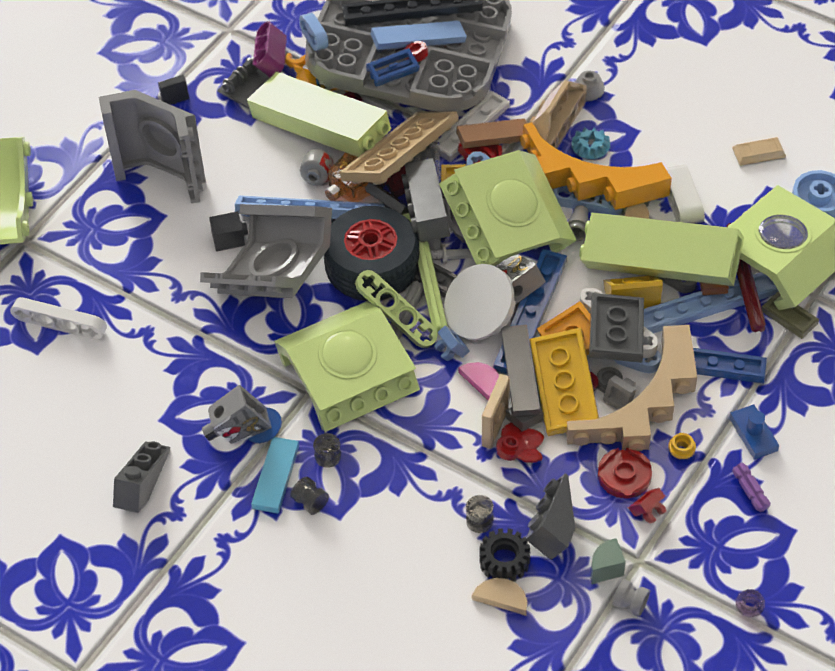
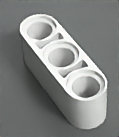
(684, 196)

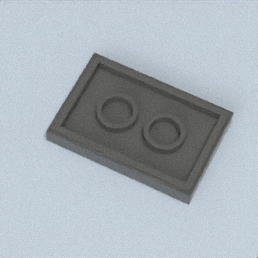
(616, 327)

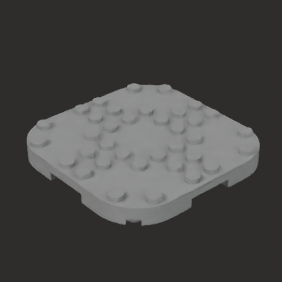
(448, 78)

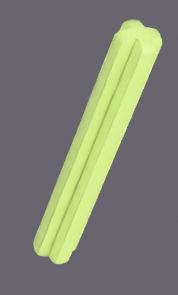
(431, 287)

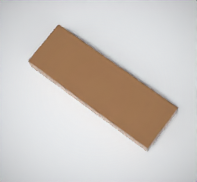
(490, 133)

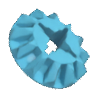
(599, 147)

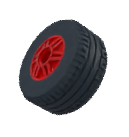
(373, 241)

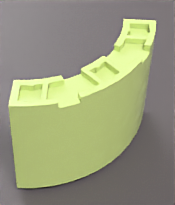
(14, 190)

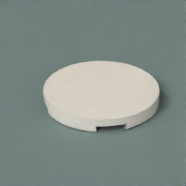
(479, 302)

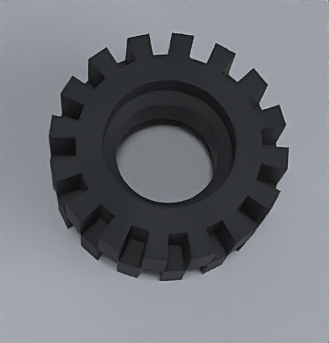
(504, 541)

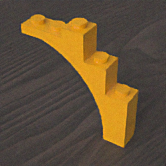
(586, 180)

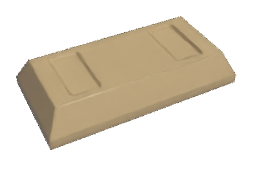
(758, 151)

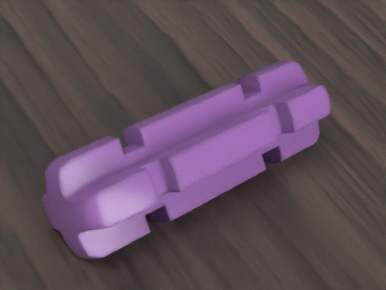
(751, 487)

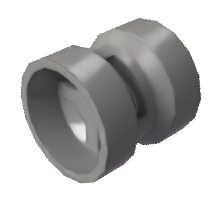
(628, 596)

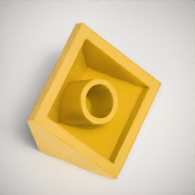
(641, 286)

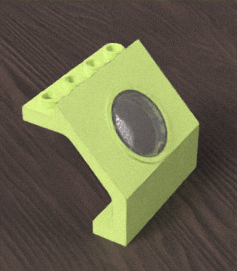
(788, 244)

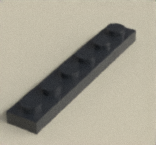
(395, 10)

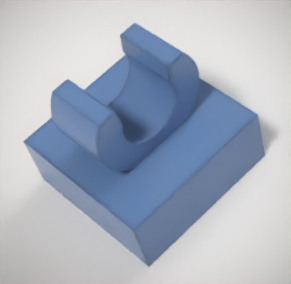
(452, 342)

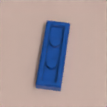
(730, 365)

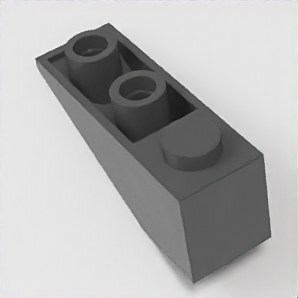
(139, 476)
(554, 522)

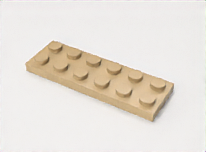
(399, 147)

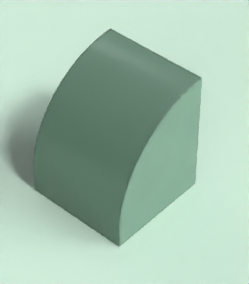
(607, 562)

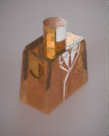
(346, 189)

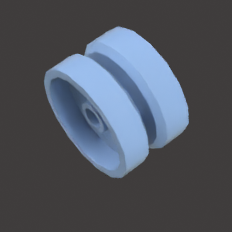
(817, 189)

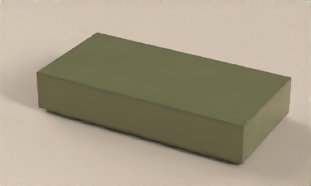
(794, 319)

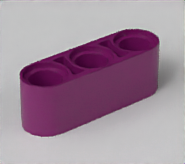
(269, 49)

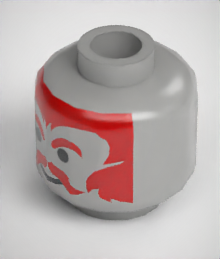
(316, 164)

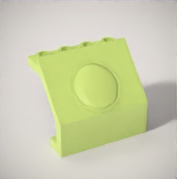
(506, 208)
(349, 364)

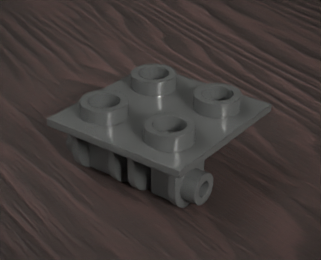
(243, 82)

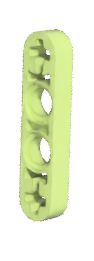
(399, 306)

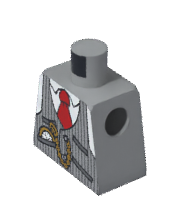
(523, 274)
(236, 417)

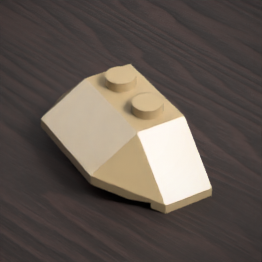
(559, 111)

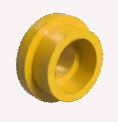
(683, 440)

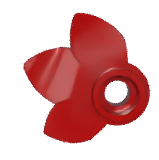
(519, 444)

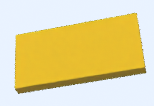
(563, 379)

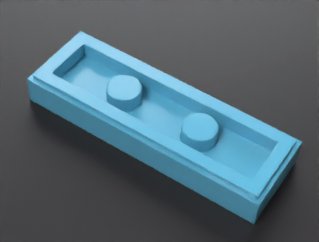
(275, 475)

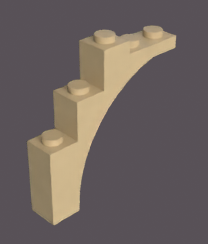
(655, 403)

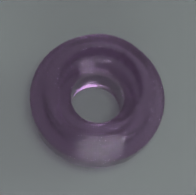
(751, 596)

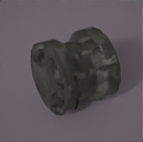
(329, 443)

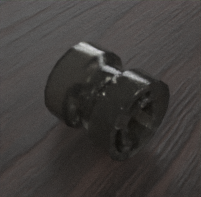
(309, 495)
(479, 513)

